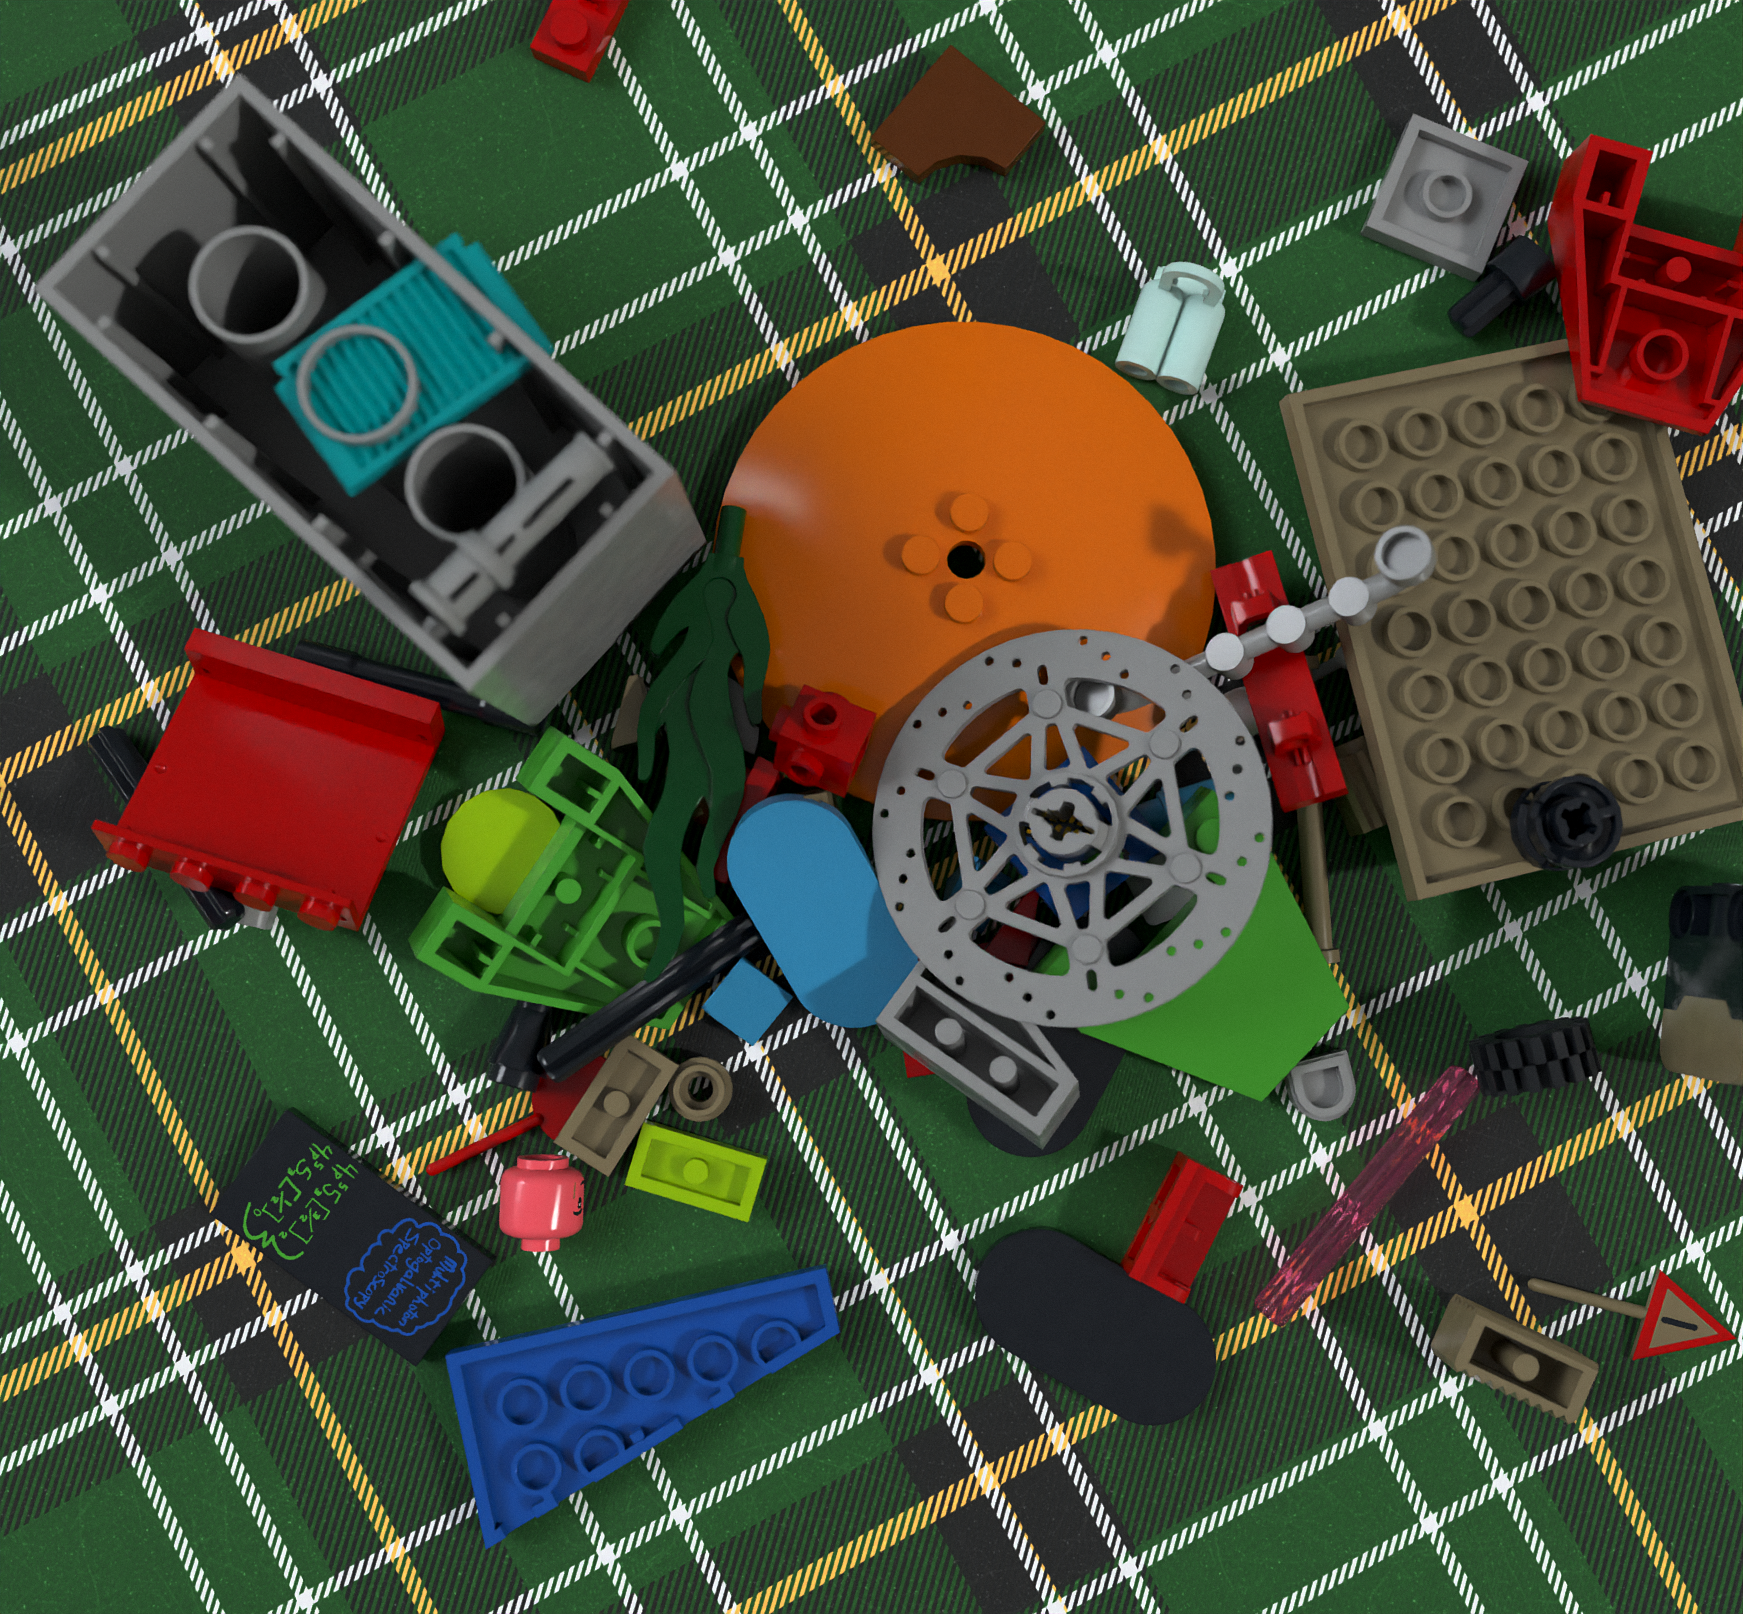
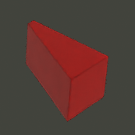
(1013, 944)

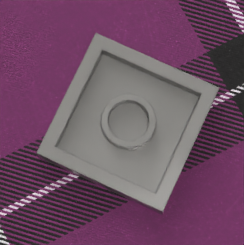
(1444, 198)

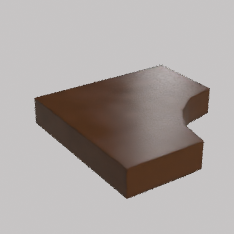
(954, 119)

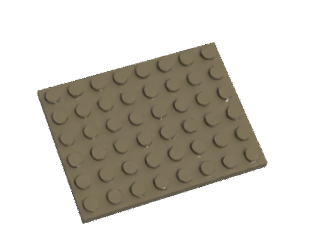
(1557, 616)

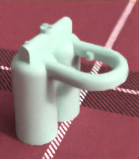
(1174, 327)

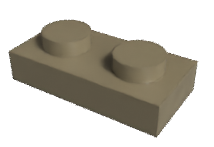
(616, 1104)

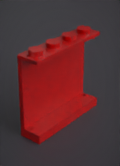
(278, 783)

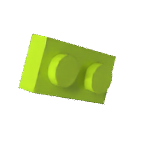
(696, 1170)

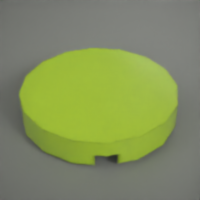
(495, 845)

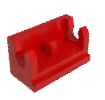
(1180, 1226)

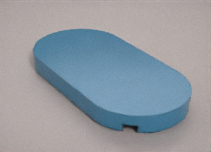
(819, 908)

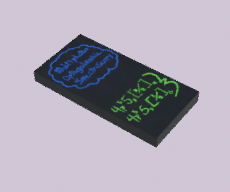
(353, 1235)

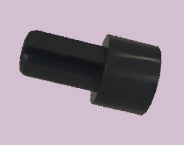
(1512, 277)

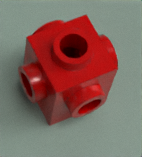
(821, 739)

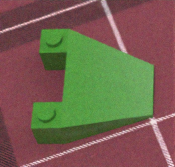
(585, 910)
(1255, 1008)

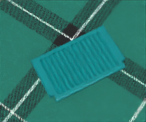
(365, 381)

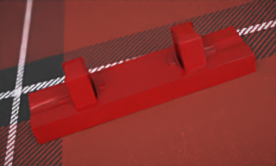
(1280, 690)

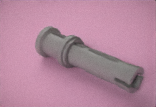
(580, 465)

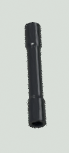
(447, 692)

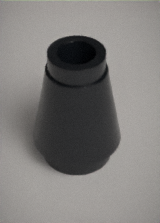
(515, 1051)

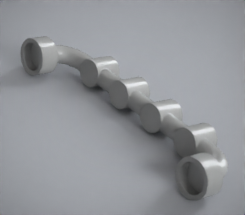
(1402, 556)

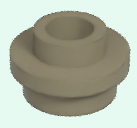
(697, 1109)

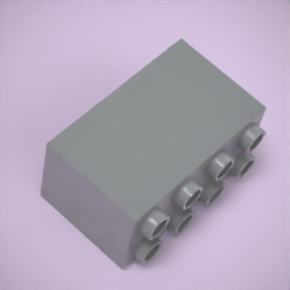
(257, 243)

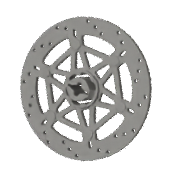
(1185, 868)

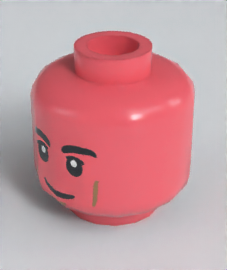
(541, 1201)

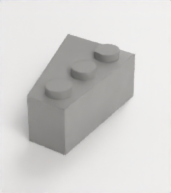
(982, 1054)

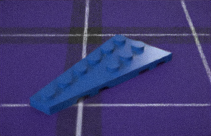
(594, 1393)

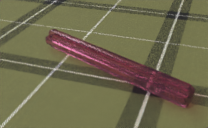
(1367, 1195)

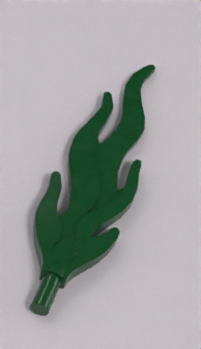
(702, 735)

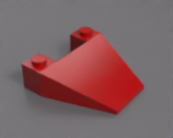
(1642, 309)

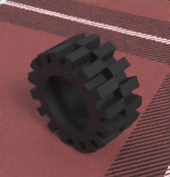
(1535, 1056)

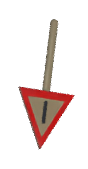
(1668, 1320)

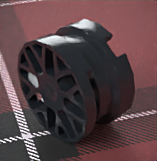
(1566, 823)

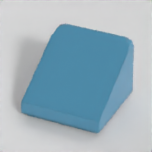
(747, 1001)

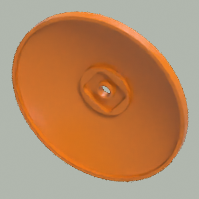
(949, 445)

